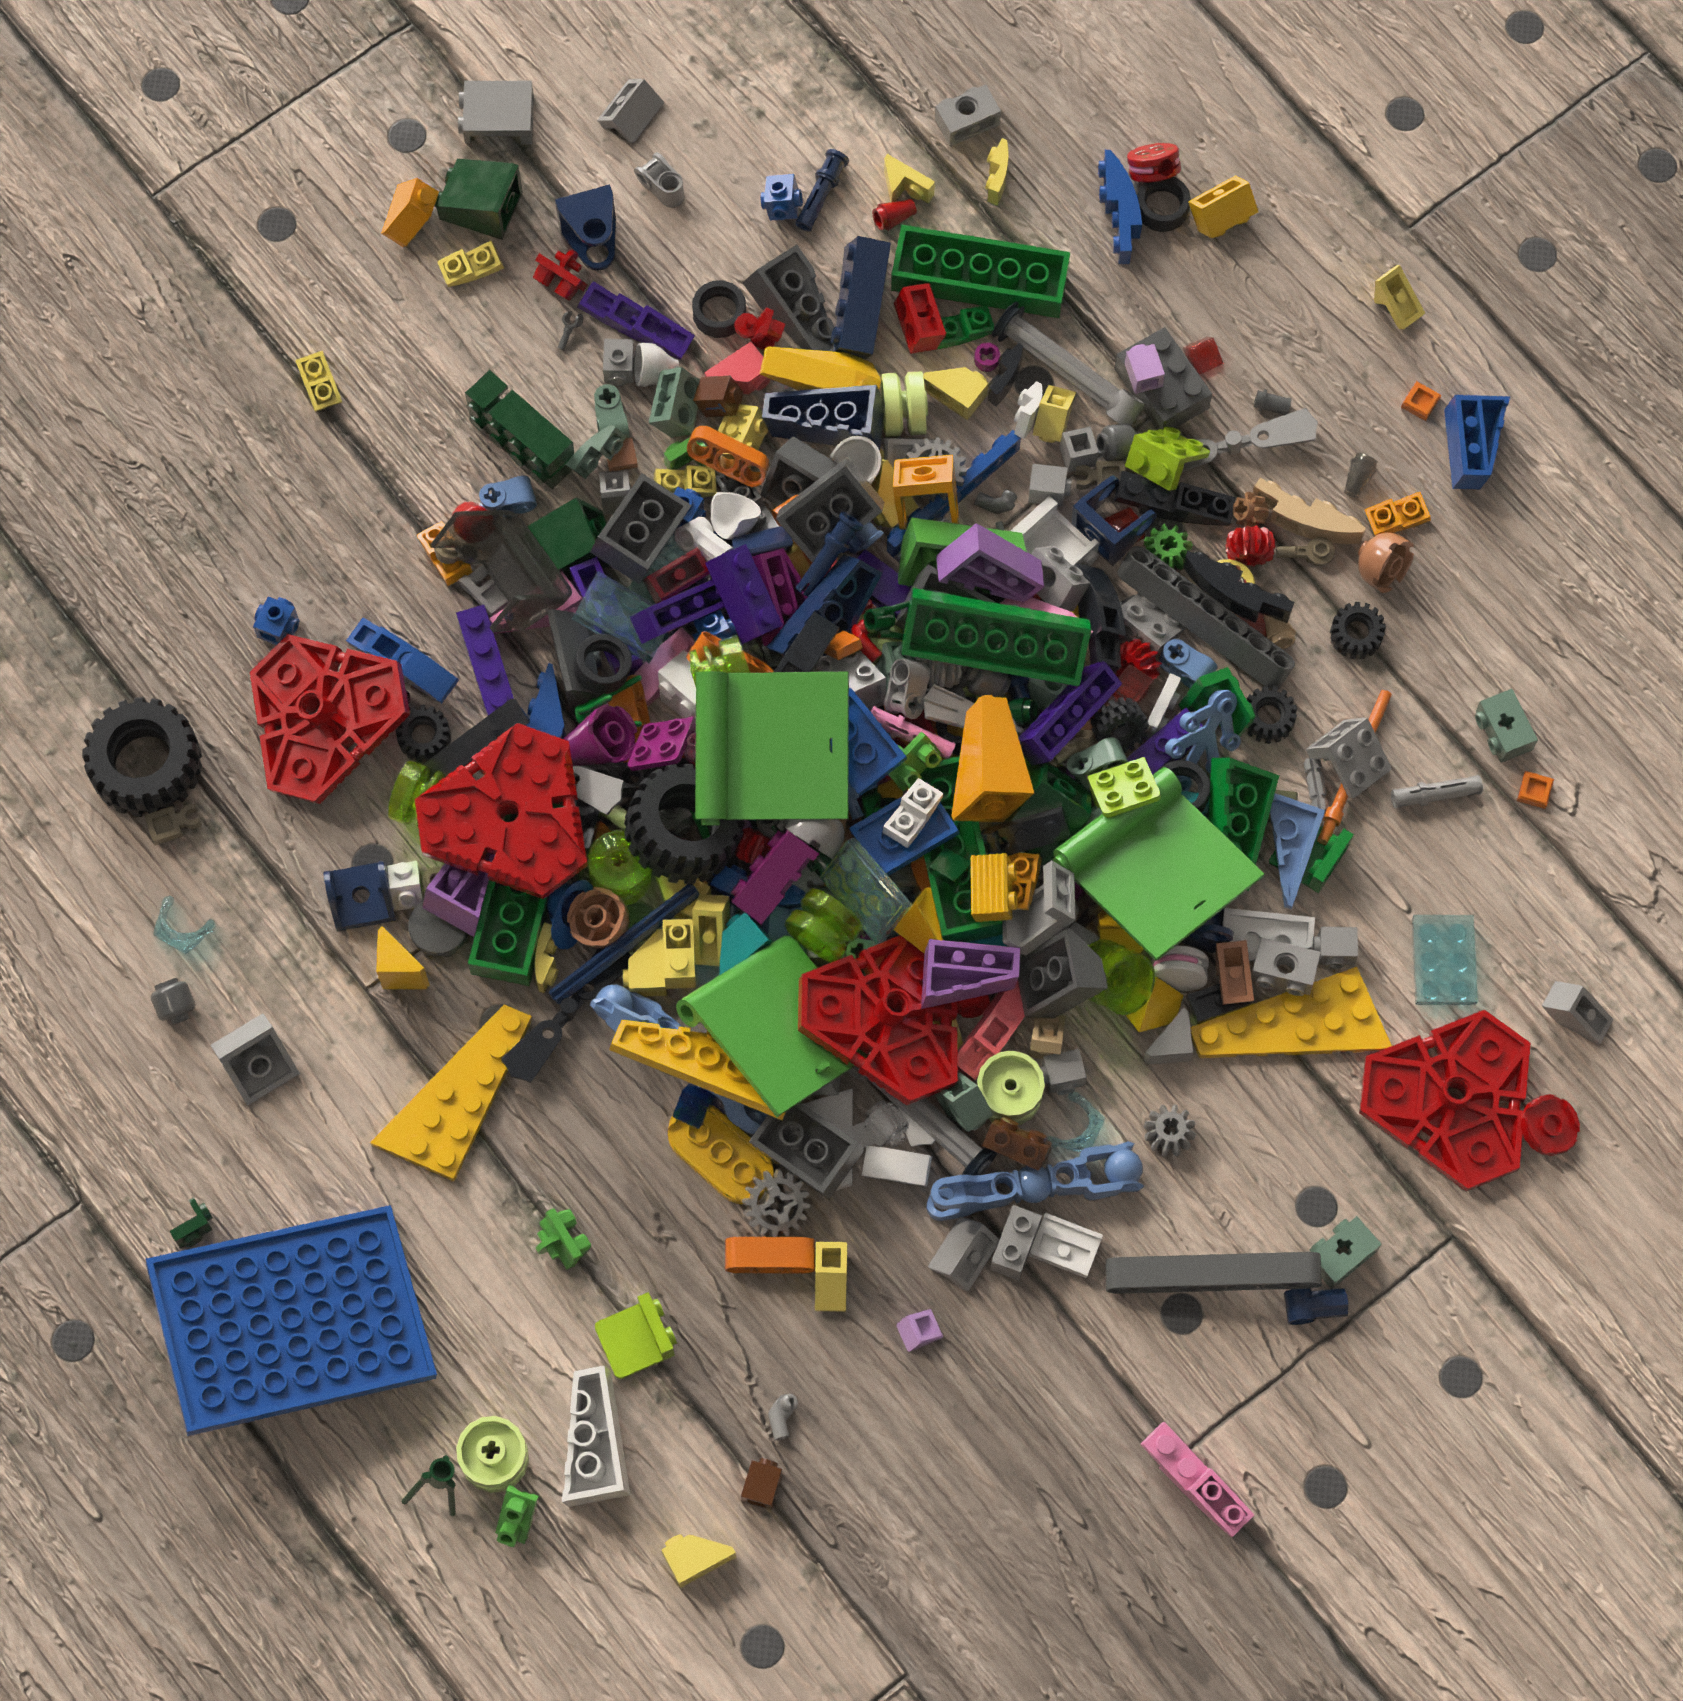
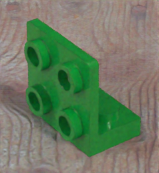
(1222, 679)
(1322, 859)

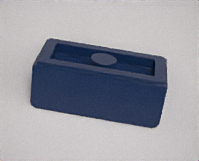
(764, 541)

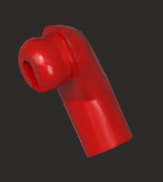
(868, 648)

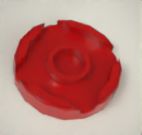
(1550, 1125)

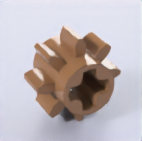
(1250, 510)

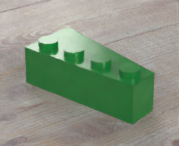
(1241, 802)

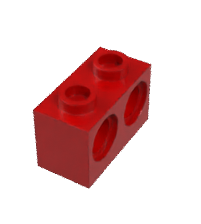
(919, 318)

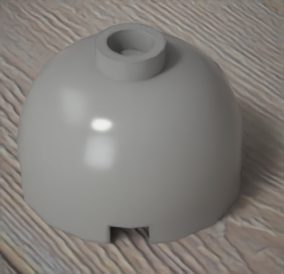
(822, 834)

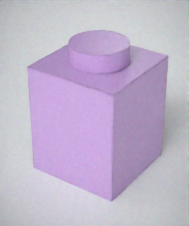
(1144, 368)

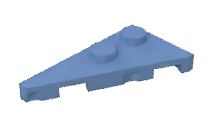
(1294, 835)

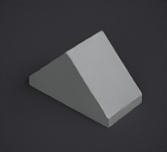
(614, 488)
(1173, 1043)

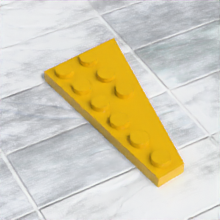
(1329, 1020)
(689, 1057)
(449, 1110)

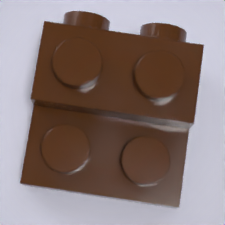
(1022, 1146)

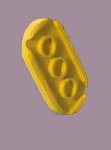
(720, 1154)

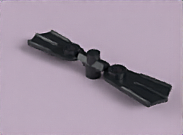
(534, 1049)

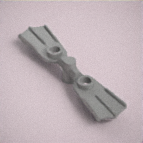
(1281, 431)
(951, 709)
(598, 789)

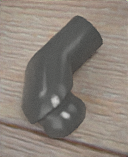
(996, 505)

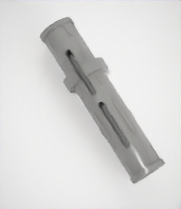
(1426, 793)

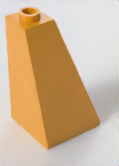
(991, 765)

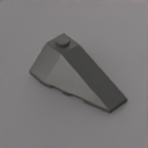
(791, 291)

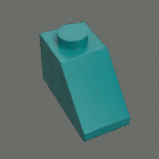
(741, 941)

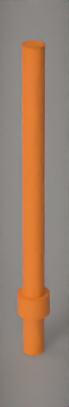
(1334, 814)

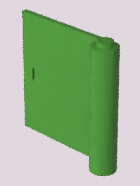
(769, 746)
(1158, 867)
(756, 1024)

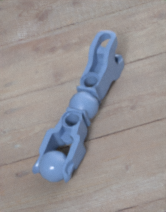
(617, 1004)
(978, 1193)

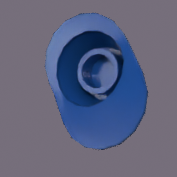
(558, 907)

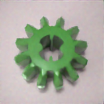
(1169, 538)

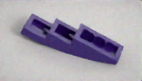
(635, 321)

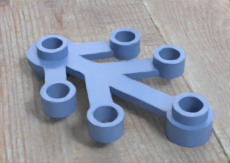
(1219, 710)

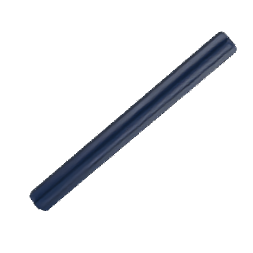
(624, 943)

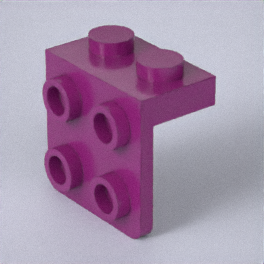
(661, 743)

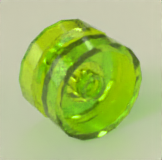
(823, 925)

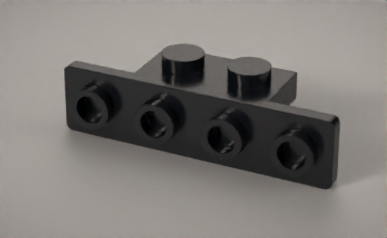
(477, 738)

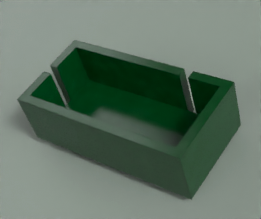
(519, 430)

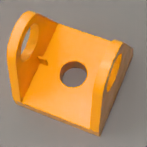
(924, 477)

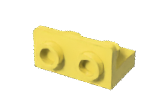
(745, 427)

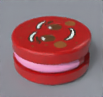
(1154, 162)

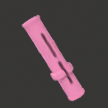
(900, 725)

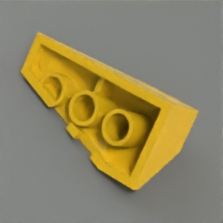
(817, 369)

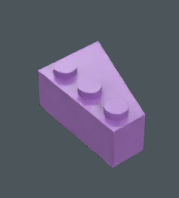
(990, 563)
(457, 896)
(966, 971)

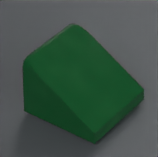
(949, 867)

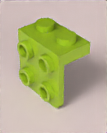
(1162, 455)
(1124, 788)
(636, 1337)

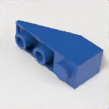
(546, 708)

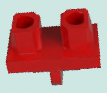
(548, 269)
(761, 330)

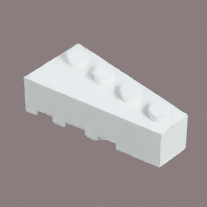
(677, 686)
(595, 1447)

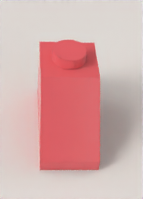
(744, 368)

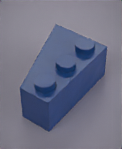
(1473, 437)

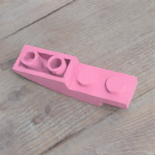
(1196, 1480)

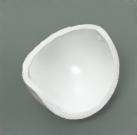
(862, 453)
(733, 514)

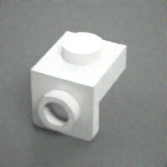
(405, 885)

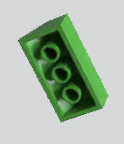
(928, 538)

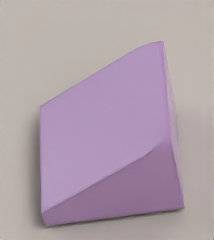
(919, 1330)

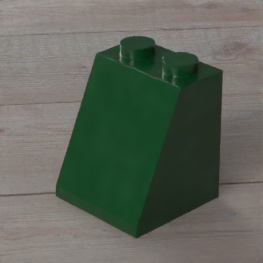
(480, 196)
(570, 534)
(1053, 790)

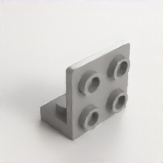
(1148, 623)
(863, 677)
(1354, 754)

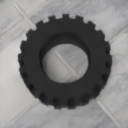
(130, 723)
(662, 850)

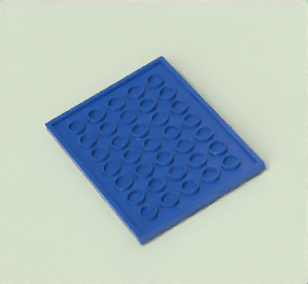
(289, 1320)

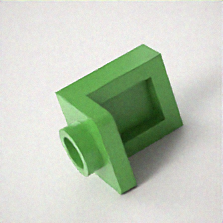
(677, 455)

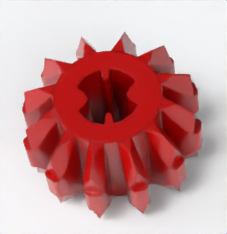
(1250, 545)
(1139, 656)
(752, 845)

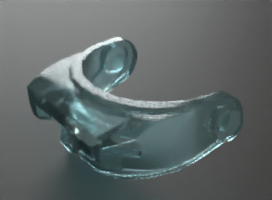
(181, 941)
(1089, 1136)

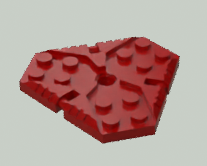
(354, 706)
(521, 777)
(853, 1012)
(1469, 1136)

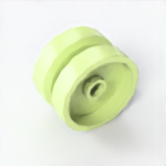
(904, 404)
(1016, 1071)
(491, 1435)

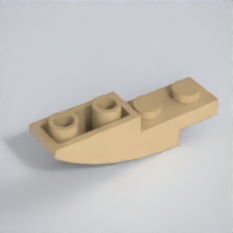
(1311, 521)

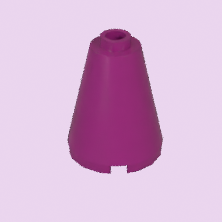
(603, 737)

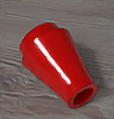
(893, 213)

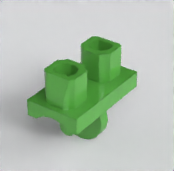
(920, 755)
(557, 1240)
(516, 1517)

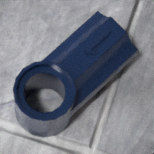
(1306, 1306)

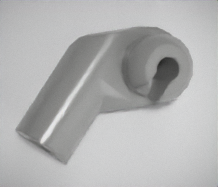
(780, 1413)

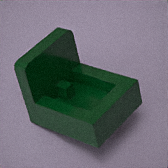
(191, 1231)

